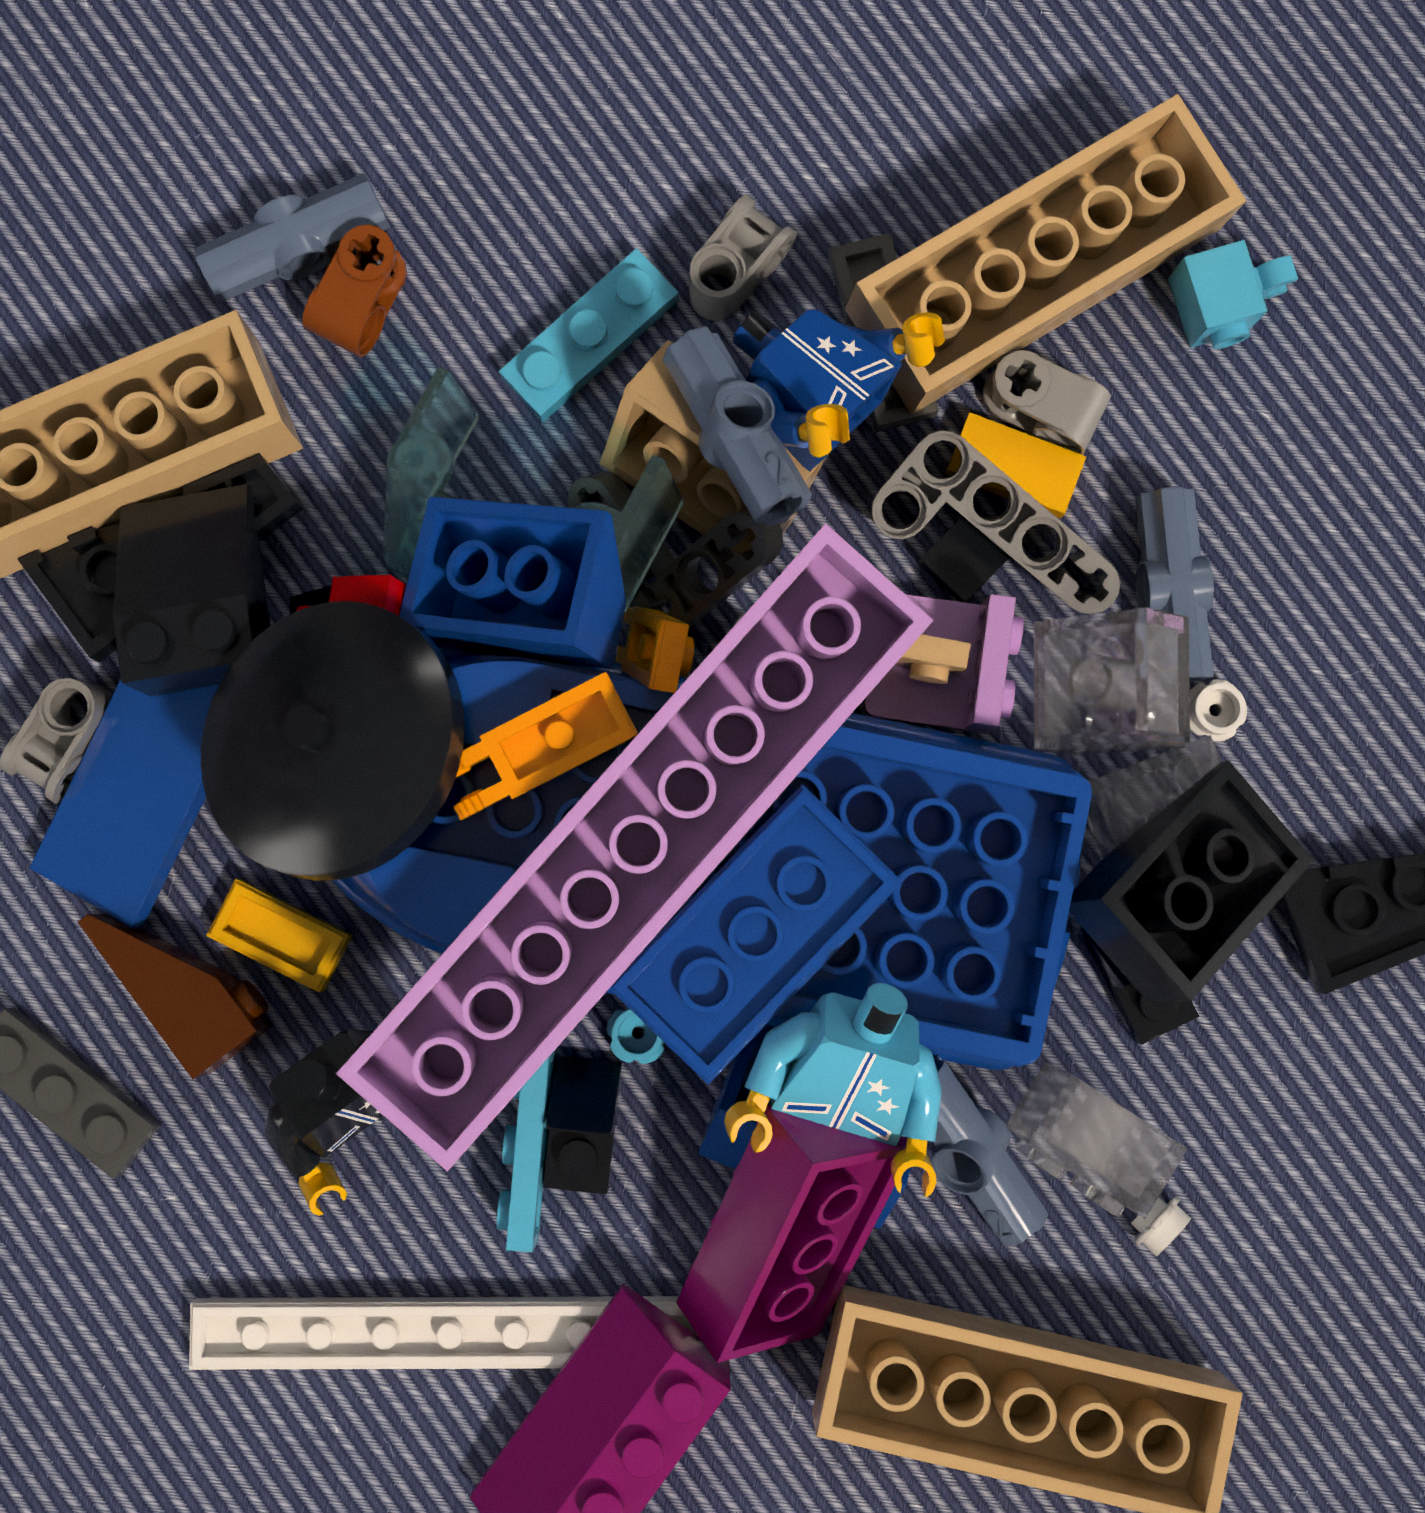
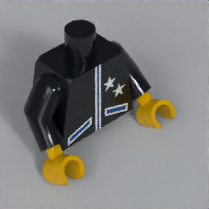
(317, 1115)

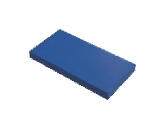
(129, 802)
(755, 934)

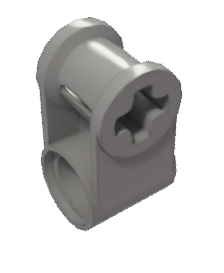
(744, 251)
(1052, 401)
(49, 741)

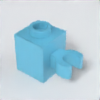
(1223, 293)

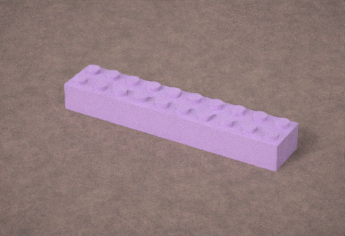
(634, 848)

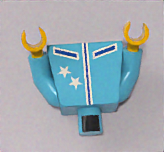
(850, 1070)

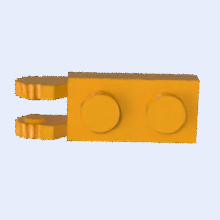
(656, 649)
(548, 742)

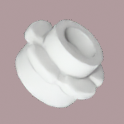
(1231, 706)
(1160, 1225)

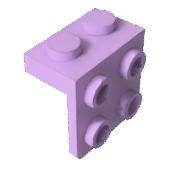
(979, 694)

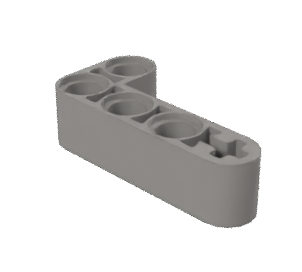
(1004, 530)

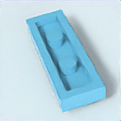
(589, 335)
(526, 1150)

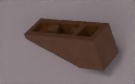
(190, 1002)

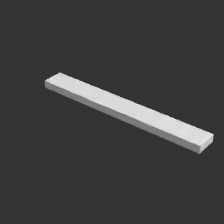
(394, 1331)

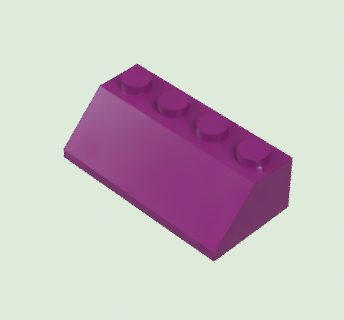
(786, 1236)
(609, 1418)

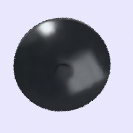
(332, 741)

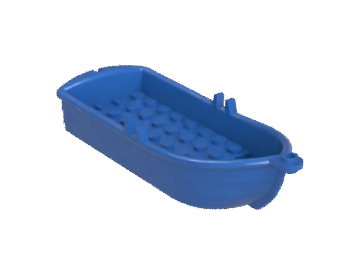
(965, 823)

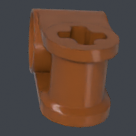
(354, 301)

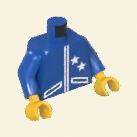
(829, 373)

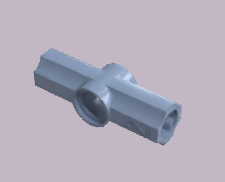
(288, 238)
(736, 427)
(1172, 570)
(975, 1163)

